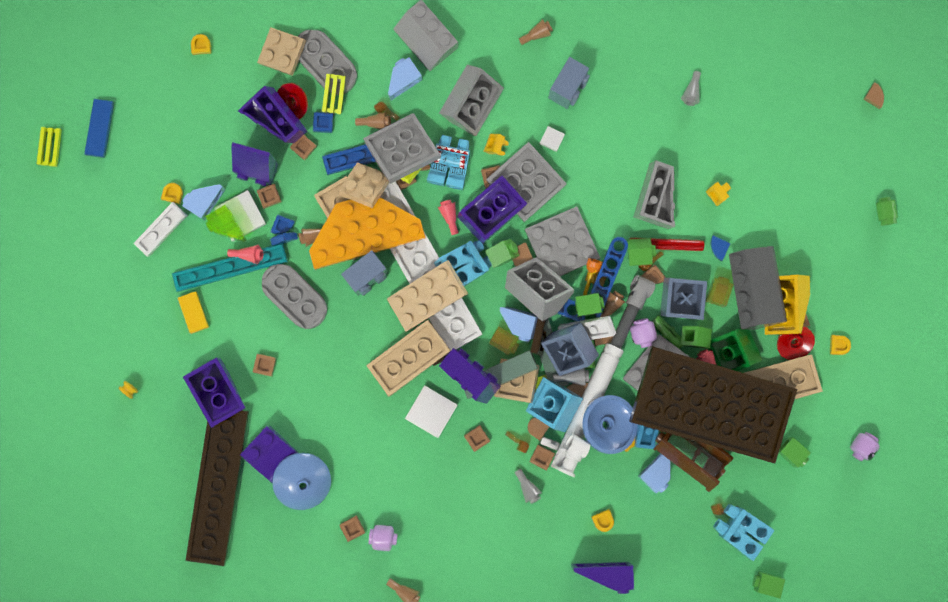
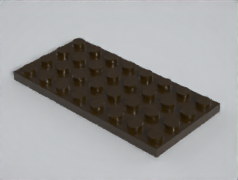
(713, 405)

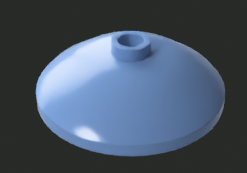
(618, 431)
(301, 469)

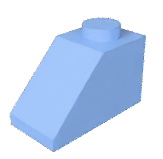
(403, 77)
(203, 200)
(520, 322)
(657, 474)

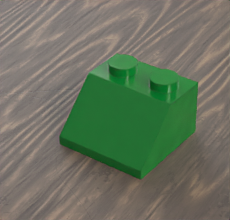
(735, 350)

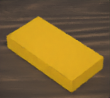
(193, 312)

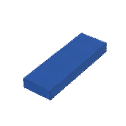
(99, 128)
(347, 159)

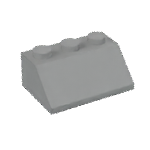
(426, 35)
(471, 99)
(538, 288)

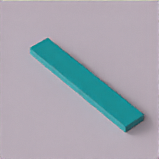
(227, 269)

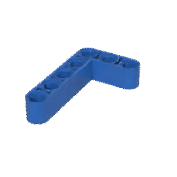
(604, 272)

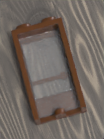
(697, 459)

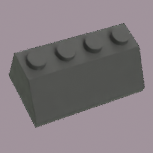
(757, 288)

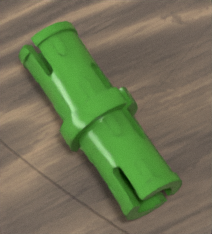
(667, 331)

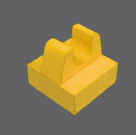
(495, 143)
(718, 193)

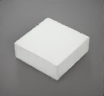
(552, 139)

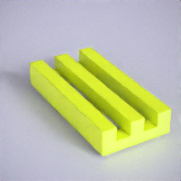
(326, 93)
(42, 140)

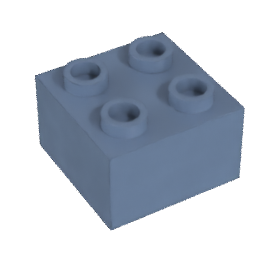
(567, 84)
(365, 274)
(683, 298)
(570, 349)

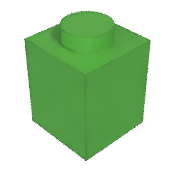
(640, 251)
(502, 253)
(589, 304)
(696, 337)
(794, 452)
(768, 584)

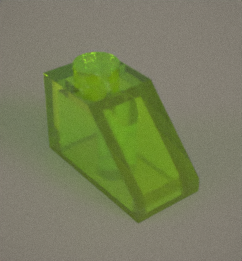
(224, 224)

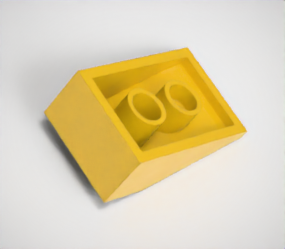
(795, 298)

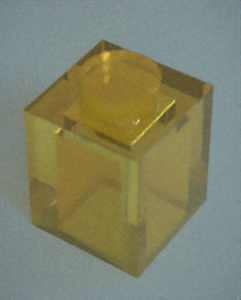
(719, 291)
(504, 341)

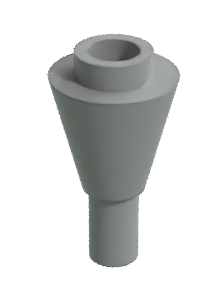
(691, 94)
(576, 377)
(530, 491)

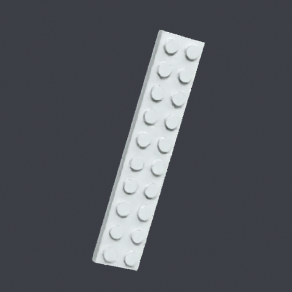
(418, 258)

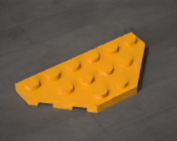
(357, 229)

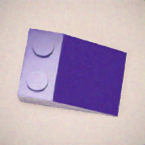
(253, 164)
(492, 210)
(214, 391)
(267, 452)
(614, 575)

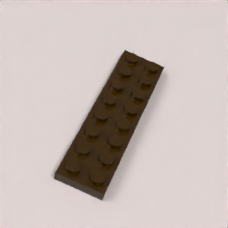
(217, 490)

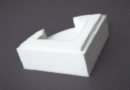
(549, 443)

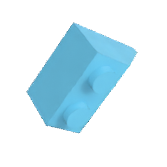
(554, 405)

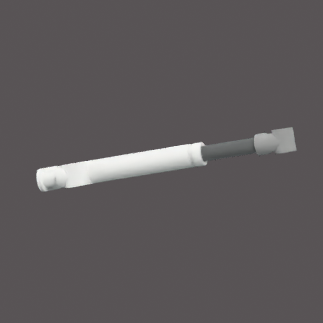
(573, 445)

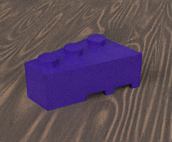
(274, 115)
(470, 375)

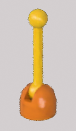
(593, 266)

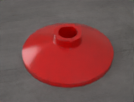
(291, 92)
(799, 347)

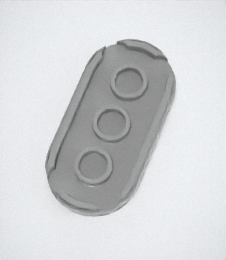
(324, 57)
(294, 296)

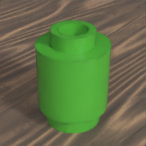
(887, 211)

